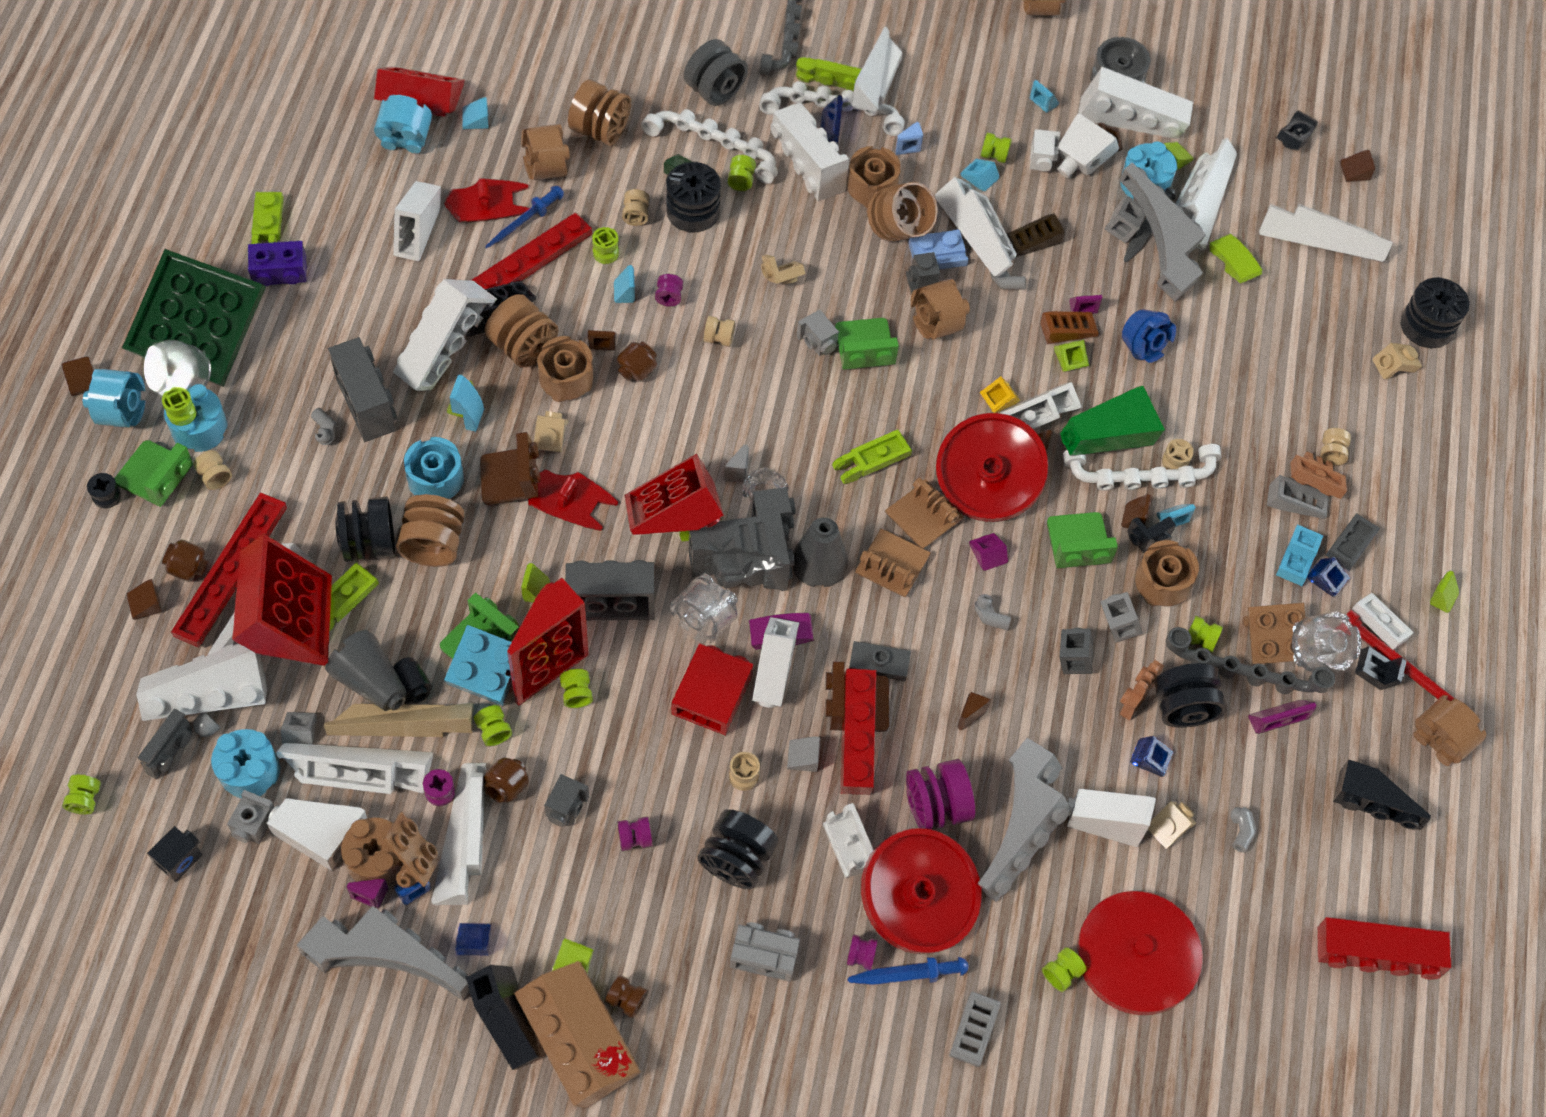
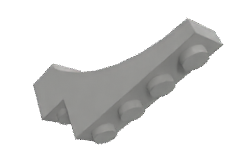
(1172, 229)
(1033, 817)
(379, 943)

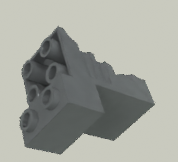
(748, 548)

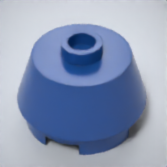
(1148, 334)

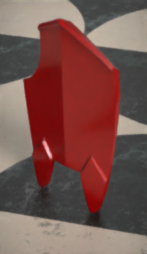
(485, 200)
(570, 498)

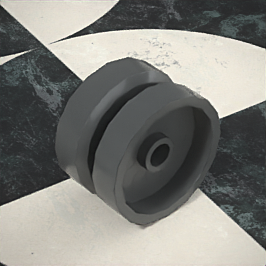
(1124, 57)
(715, 72)

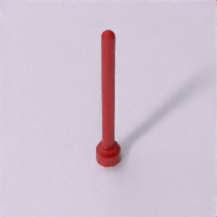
(1410, 670)

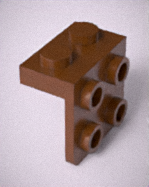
(510, 473)
(835, 705)

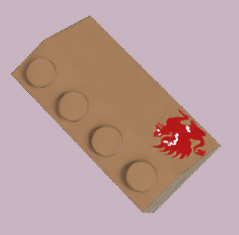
(577, 1034)

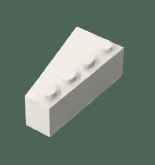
(1134, 105)
(810, 151)
(441, 332)
(205, 685)

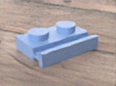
(946, 245)

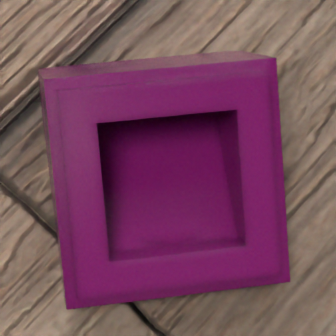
(1086, 303)
(989, 551)
(368, 891)

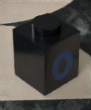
(175, 853)

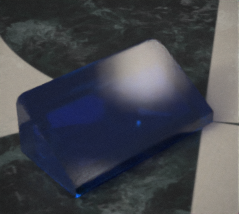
(832, 118)

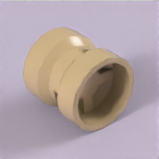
(635, 209)
(725, 333)
(1335, 446)
(213, 471)
(745, 764)

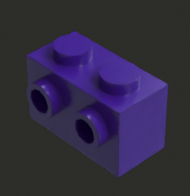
(277, 263)

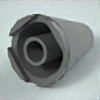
(820, 554)
(367, 671)

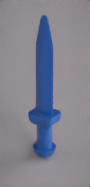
(538, 206)
(911, 972)

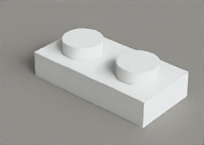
(1382, 621)

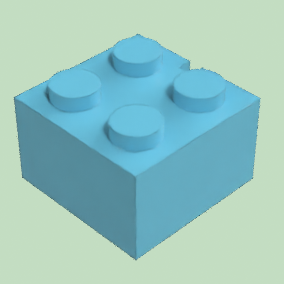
(481, 666)

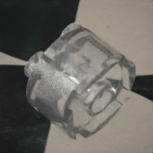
(166, 357)
(705, 609)
(1325, 642)

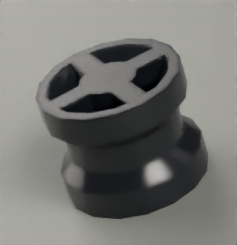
(100, 496)

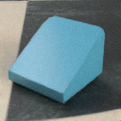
(1043, 97)
(475, 114)
(981, 174)
(625, 286)
(1179, 514)

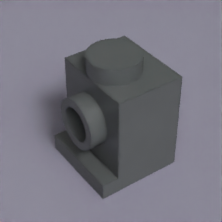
(923, 271)
(1076, 651)
(565, 800)

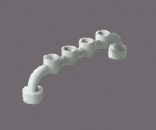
(798, 93)
(708, 130)
(1158, 476)

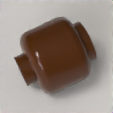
(636, 361)
(185, 560)
(505, 780)

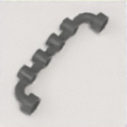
(789, 48)
(1319, 681)

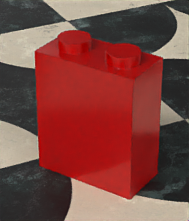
(712, 688)

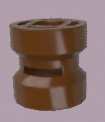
(626, 996)

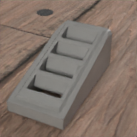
(1280, 498)
(983, 1003)

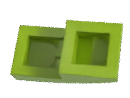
(1237, 258)

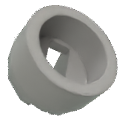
(205, 725)

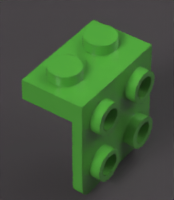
(866, 343)
(154, 471)
(1080, 540)
(483, 616)

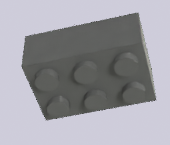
(363, 389)
(614, 589)

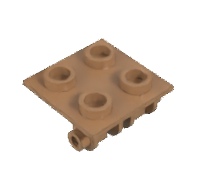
(924, 513)
(892, 562)
(1273, 631)
(413, 850)

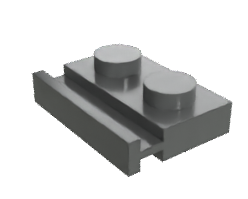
(166, 742)

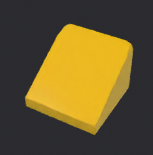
(999, 395)

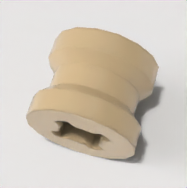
(1177, 448)

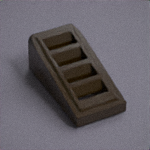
(1047, 225)

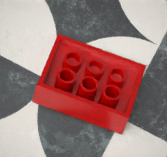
(675, 500)
(282, 603)
(548, 640)

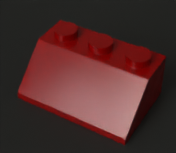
(433, 90)

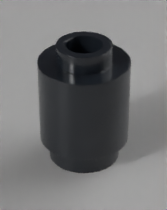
(413, 679)

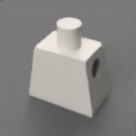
(1085, 147)

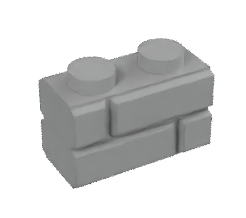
(764, 951)

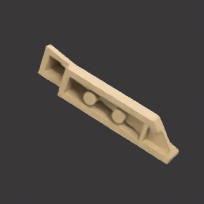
(406, 721)

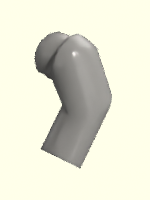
(1006, 281)
(327, 426)
(988, 615)
(1247, 827)

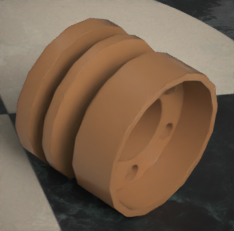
(599, 112)
(902, 211)
(520, 330)
(430, 530)

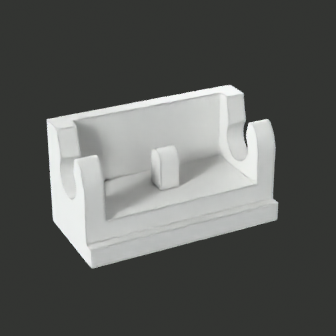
(848, 840)

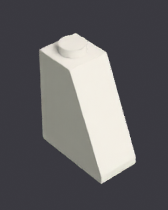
(415, 220)
(775, 662)
(1111, 815)
(314, 828)

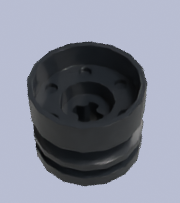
(693, 197)
(1434, 312)
(365, 529)
(738, 849)

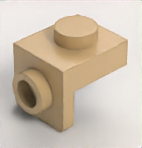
(785, 273)
(1396, 358)
(550, 431)
(1171, 823)

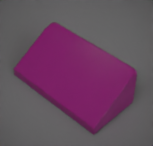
(1281, 715)

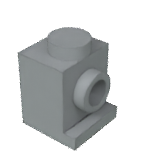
(1125, 219)
(818, 333)
(1121, 617)
(256, 826)

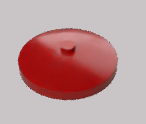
(992, 467)
(921, 891)
(1139, 953)

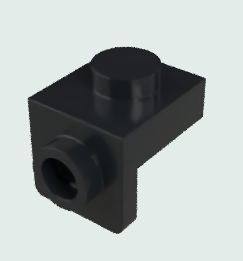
(1298, 131)
(1144, 537)
(1380, 670)

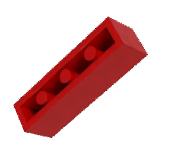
(858, 732)
(1384, 948)

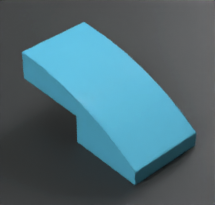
(467, 402)
(1299, 555)

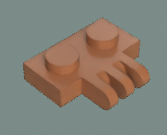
(1318, 475)
(1145, 681)

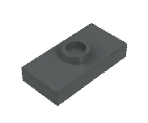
(1353, 541)
(885, 660)

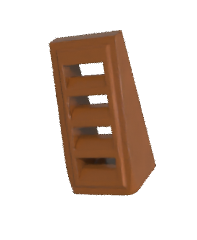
(1062, 334)

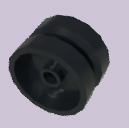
(1190, 695)

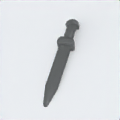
(1144, 232)

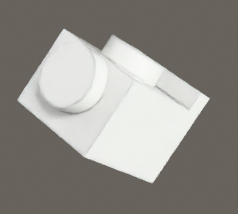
(1044, 150)

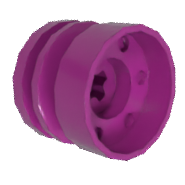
(940, 795)

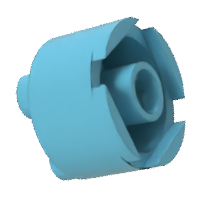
(402, 123)
(1155, 161)
(115, 398)
(207, 427)
(434, 468)
(245, 762)

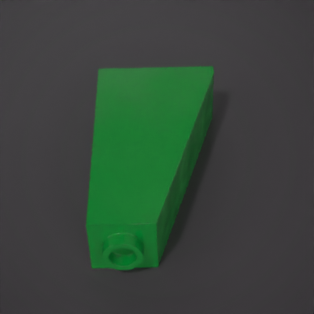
(1114, 425)

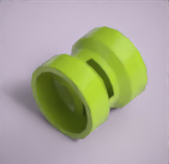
(1002, 147)
(741, 172)
(605, 245)
(179, 406)
(1204, 634)
(576, 688)
(492, 725)
(81, 794)
(1064, 969)

